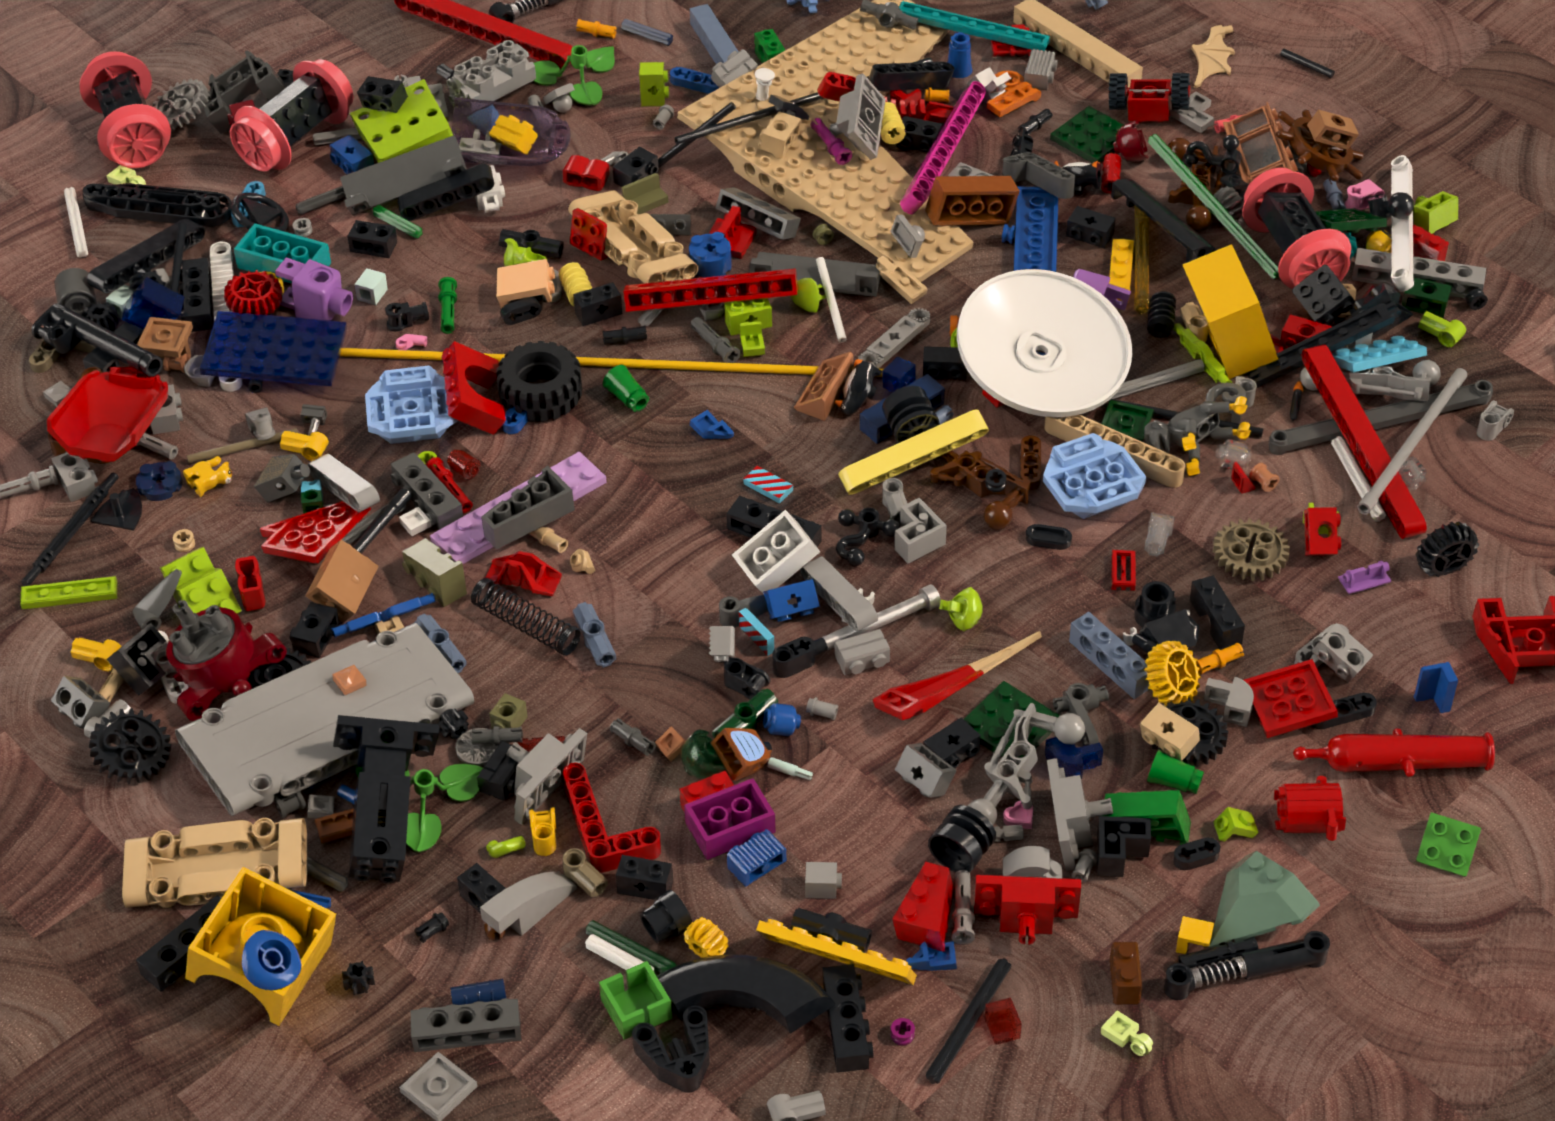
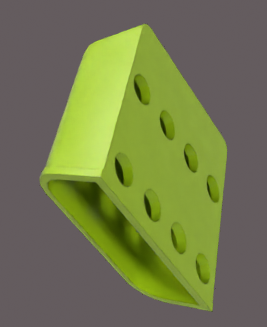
(412, 127)

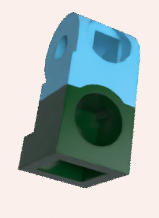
(311, 495)

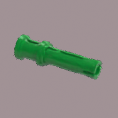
(447, 298)

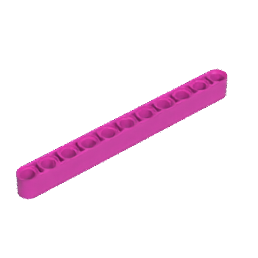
(943, 147)

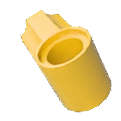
(309, 446)
(94, 652)

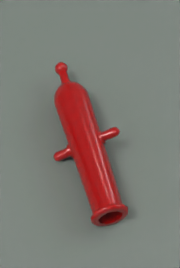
(1403, 752)

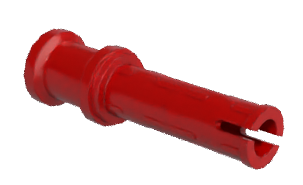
(446, 478)

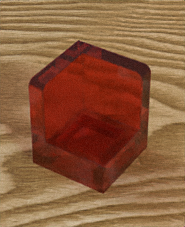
(1003, 1021)

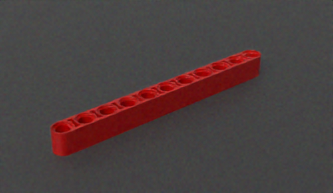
(488, 28)
(1362, 439)

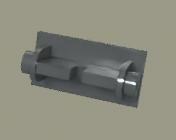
(674, 223)

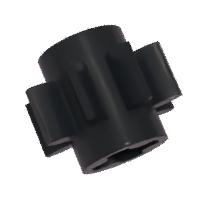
(453, 723)
(358, 978)

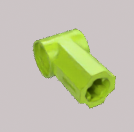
(1447, 332)

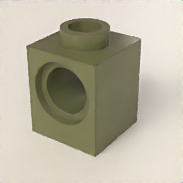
(508, 712)

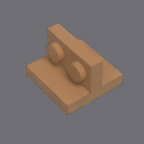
(166, 337)

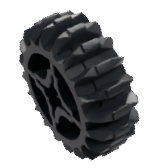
(1447, 549)

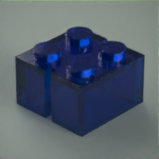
(152, 301)

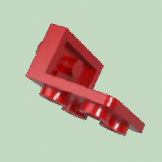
(588, 234)

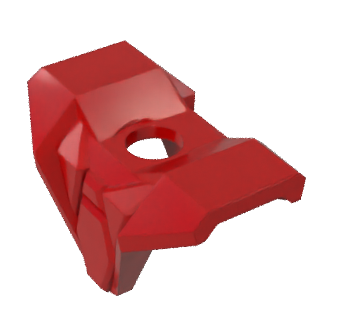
(525, 571)

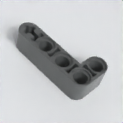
(1040, 173)

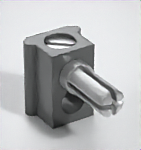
(314, 415)

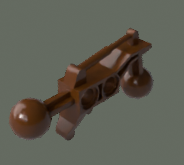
(1198, 216)
(971, 471)

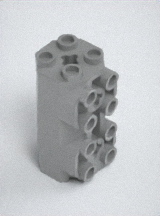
(490, 79)

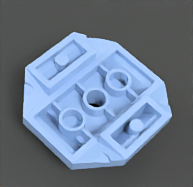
(1092, 476)

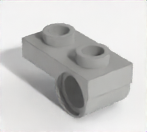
(1250, 389)

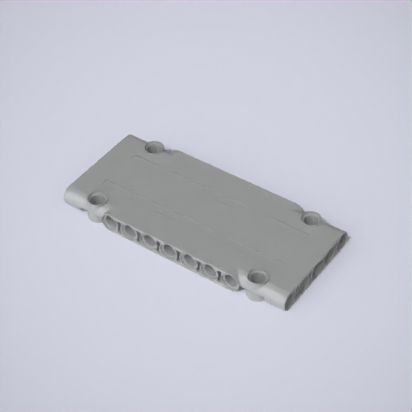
(285, 729)

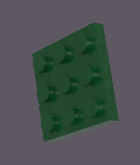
(1088, 134)
(1351, 220)
(995, 714)

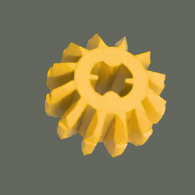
(705, 938)

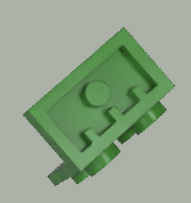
(1448, 844)

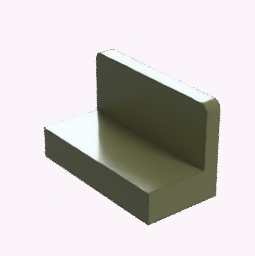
(645, 193)

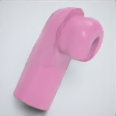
(409, 340)

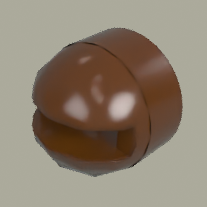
(490, 932)

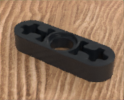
(1351, 703)

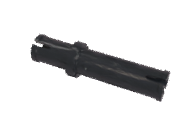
(1218, 953)

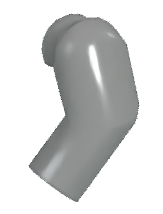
(614, 157)

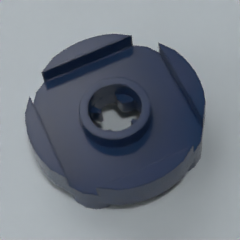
(164, 471)

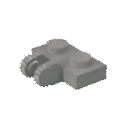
(479, 146)

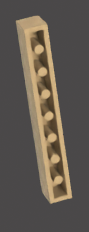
(1075, 42)

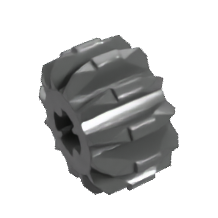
(1231, 201)

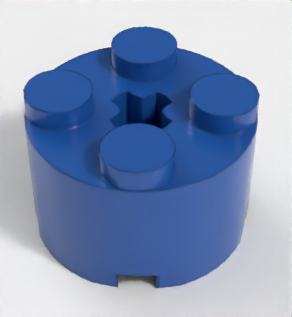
(711, 254)

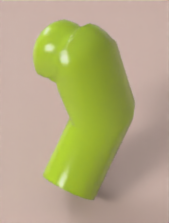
(502, 848)

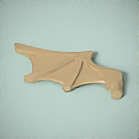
(1213, 54)

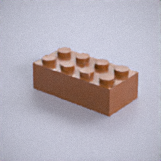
(972, 200)

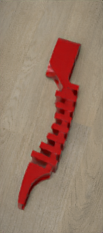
(836, 84)

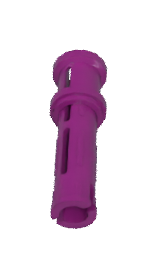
(835, 145)

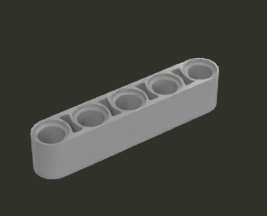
(344, 482)
(840, 594)

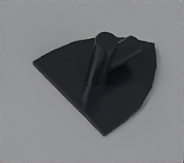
(120, 510)

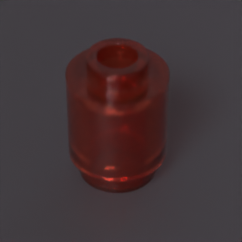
(463, 463)

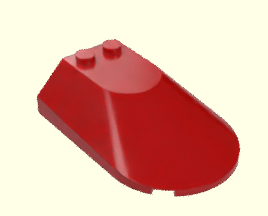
(107, 413)

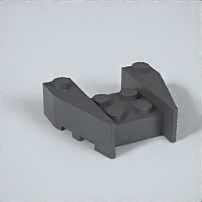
(238, 83)

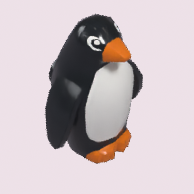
(1085, 174)
(858, 387)

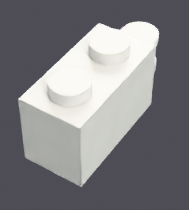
(492, 199)

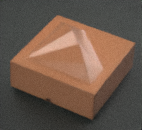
(349, 679)
(670, 743)

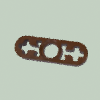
(1026, 455)

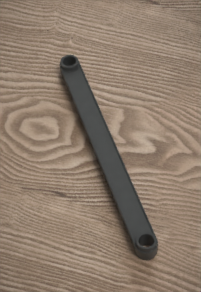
(1379, 417)

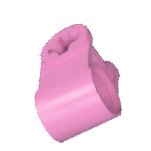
(1360, 192)

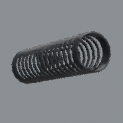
(563, 635)

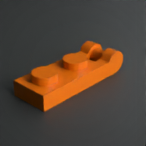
(1013, 99)

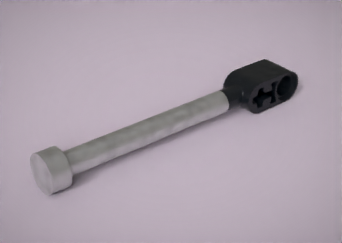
(801, 652)

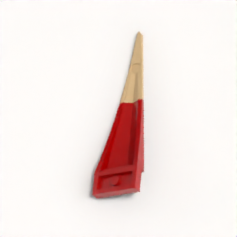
(922, 695)

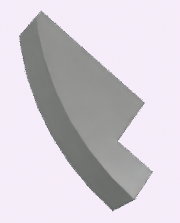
(526, 902)

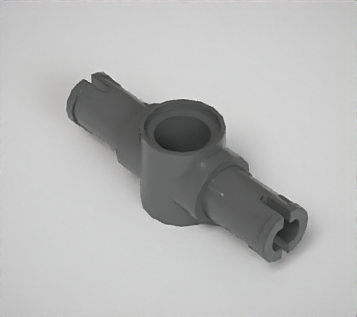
(889, 14)

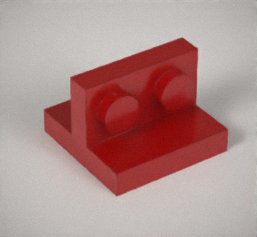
(735, 232)

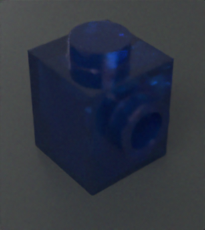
(898, 374)

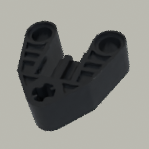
(685, 1070)

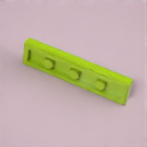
(68, 592)

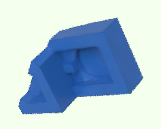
(709, 428)
(934, 960)

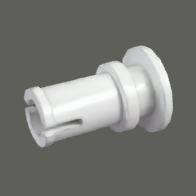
(763, 80)

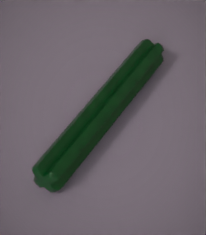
(657, 961)

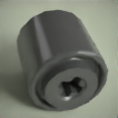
(73, 290)

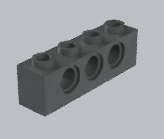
(759, 213)
(426, 490)
(456, 1034)

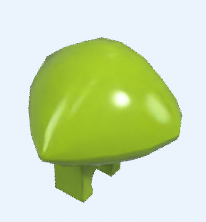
(808, 295)
(964, 608)

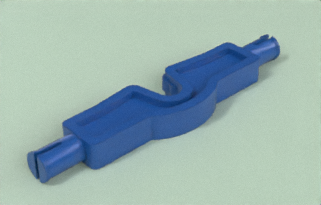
(370, 619)

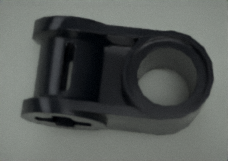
(744, 677)

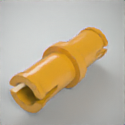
(596, 28)
(1219, 658)

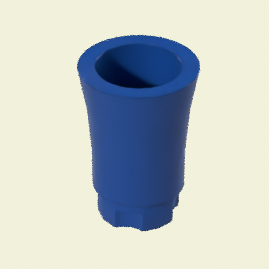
(960, 55)

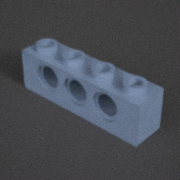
(1109, 654)

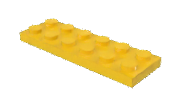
(846, 954)

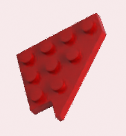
(311, 533)

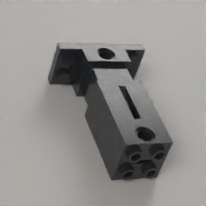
(382, 790)

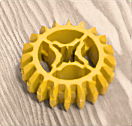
(1172, 672)

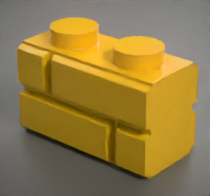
(513, 133)

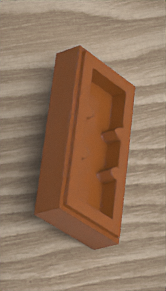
(335, 826)

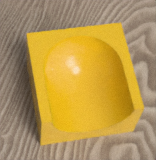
(1231, 311)
(252, 906)

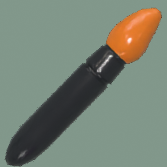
(1296, 400)

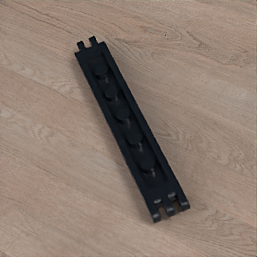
(1334, 338)

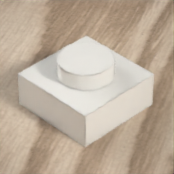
(415, 521)

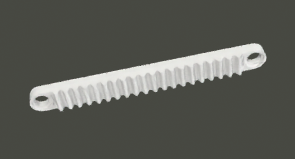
(221, 272)

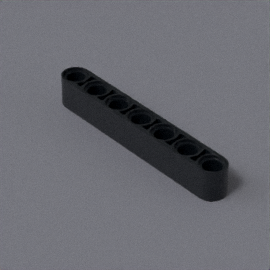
(146, 254)

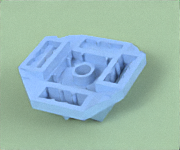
(408, 405)

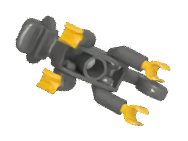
(1196, 423)

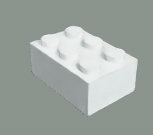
(776, 552)

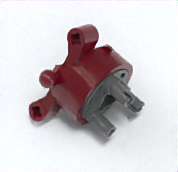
(216, 655)

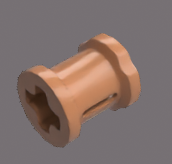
(169, 362)
(1264, 477)

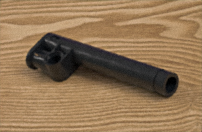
(67, 328)

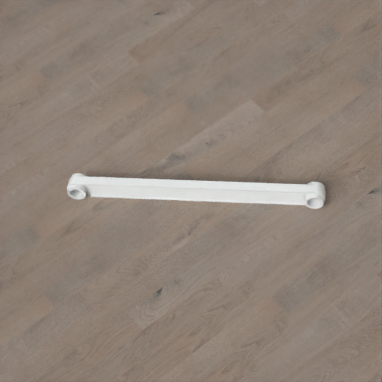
(1402, 228)

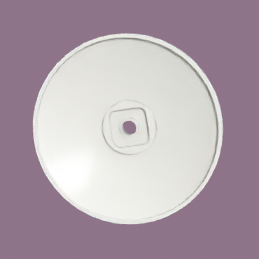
(1048, 312)

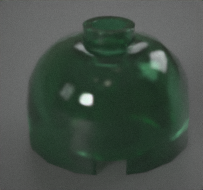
(700, 756)

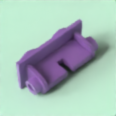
(1363, 579)

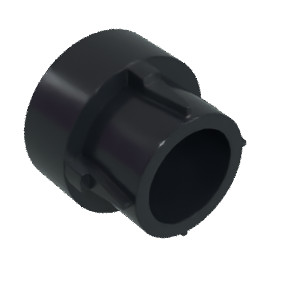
(1154, 602)
(666, 917)

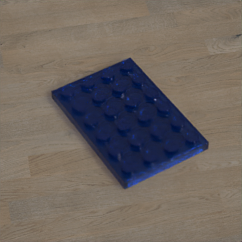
(273, 348)

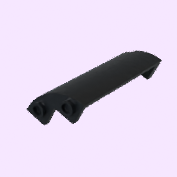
(1165, 218)

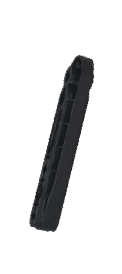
(158, 203)

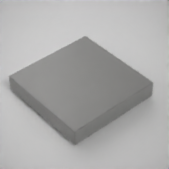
(438, 1087)

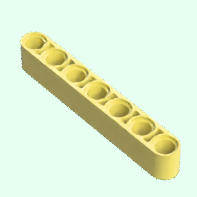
(913, 452)

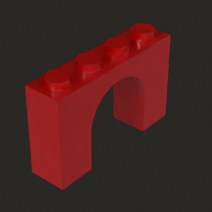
(463, 401)

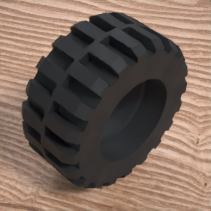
(540, 362)

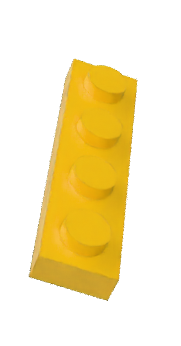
(1121, 263)

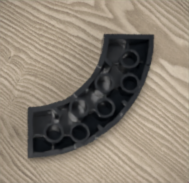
(746, 983)

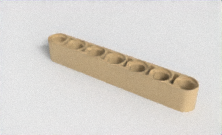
(1152, 461)

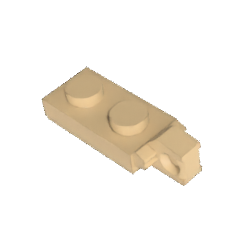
(901, 279)

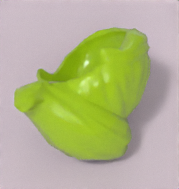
(519, 255)

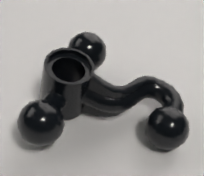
(1230, 143)
(868, 528)

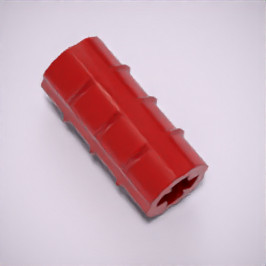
(1110, 171)

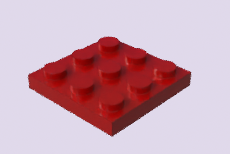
(1291, 698)

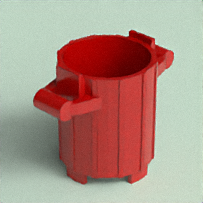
(1310, 808)

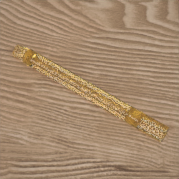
(1141, 226)

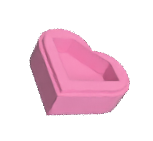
(1018, 816)

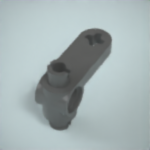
(1080, 700)

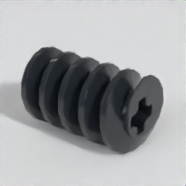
(1161, 314)

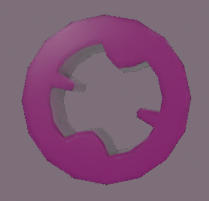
(897, 1025)

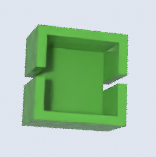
(641, 1003)

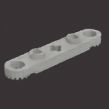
(896, 337)

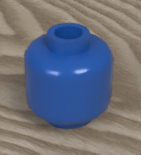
(781, 719)

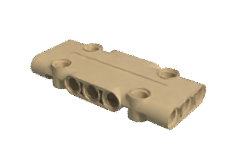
(637, 239)
(209, 857)

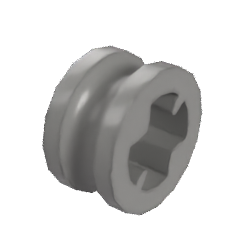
(302, 227)

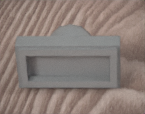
(561, 100)
(908, 236)

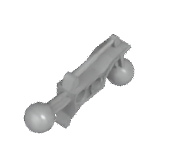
(1385, 381)
(1067, 728)

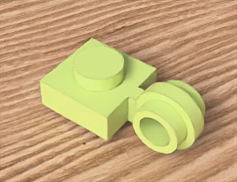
(124, 175)
(1123, 1029)

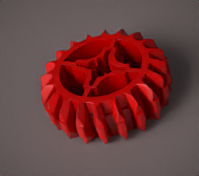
(253, 293)

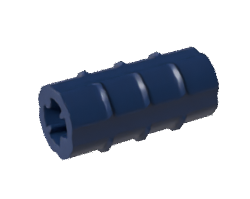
(480, 991)

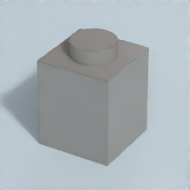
(822, 880)

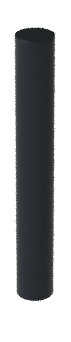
(1307, 63)

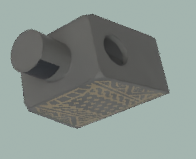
(281, 477)

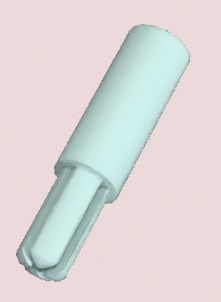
(789, 769)

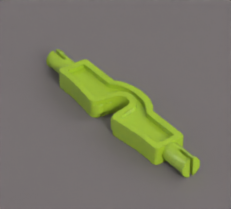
(1199, 349)

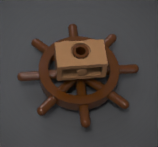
(1323, 141)

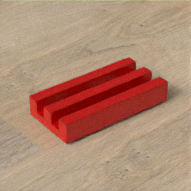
(1123, 583)

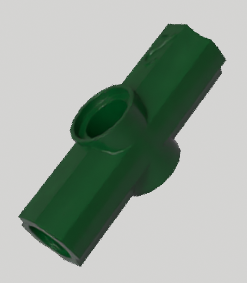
(748, 713)

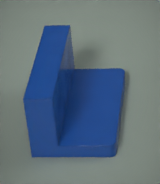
(1437, 683)

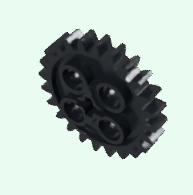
(1211, 730)
(130, 746)

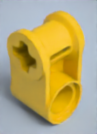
(543, 831)

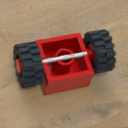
(1149, 97)

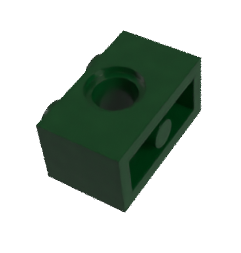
(1426, 297)

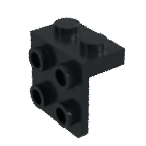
(1323, 296)

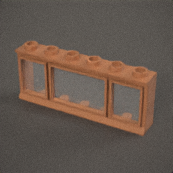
(1259, 143)

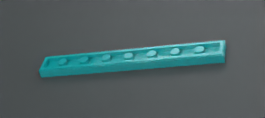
(976, 26)

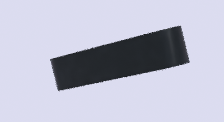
(911, 75)
(446, 192)

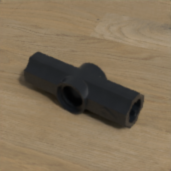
(532, 239)
(832, 926)

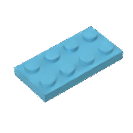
(1378, 353)

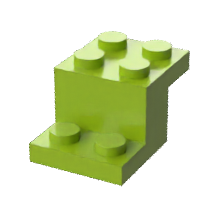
(201, 583)

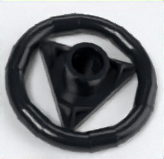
(258, 212)

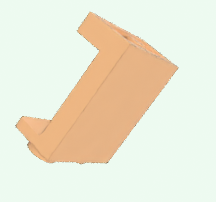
(525, 281)

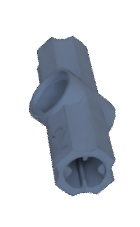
(594, 634)
(442, 641)

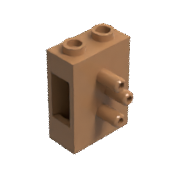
(342, 580)

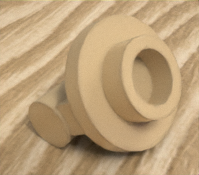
(581, 561)

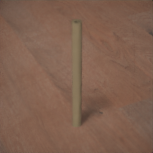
(236, 447)

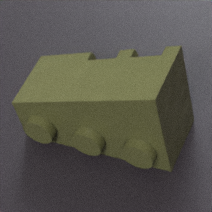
(435, 571)

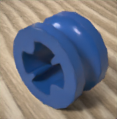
(1008, 233)

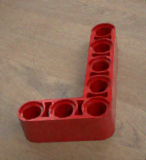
(603, 851)

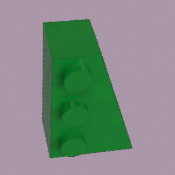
(1164, 808)

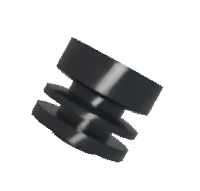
(909, 412)
(962, 838)

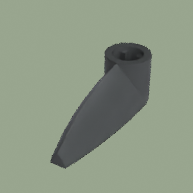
(154, 603)
(730, 607)

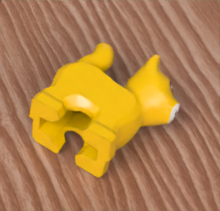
(205, 477)

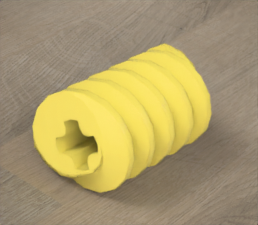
(892, 126)
(573, 280)

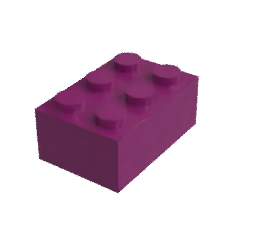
(729, 818)

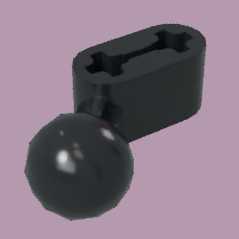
(1399, 205)

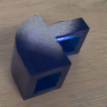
(1074, 759)

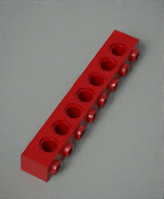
(710, 290)

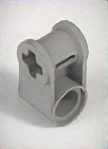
(1493, 421)
(260, 423)

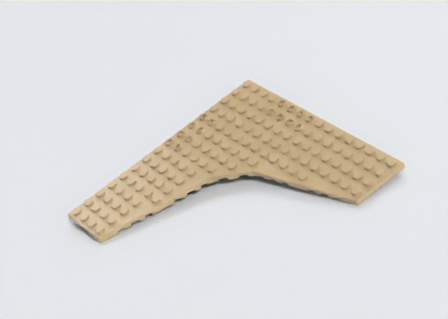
(852, 197)

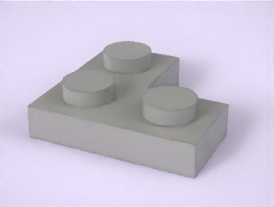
(1195, 116)

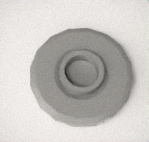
(473, 754)

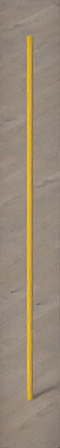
(605, 362)

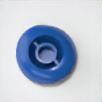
(270, 960)

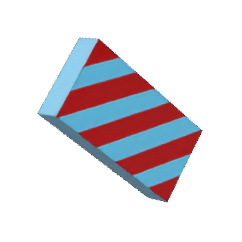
(768, 484)
(756, 631)

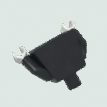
(1172, 627)

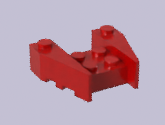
(1518, 639)

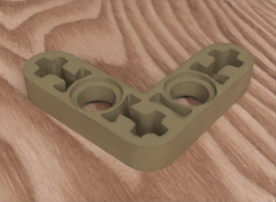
(43, 359)

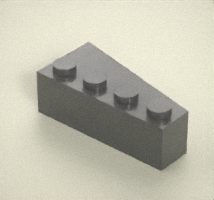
(528, 509)

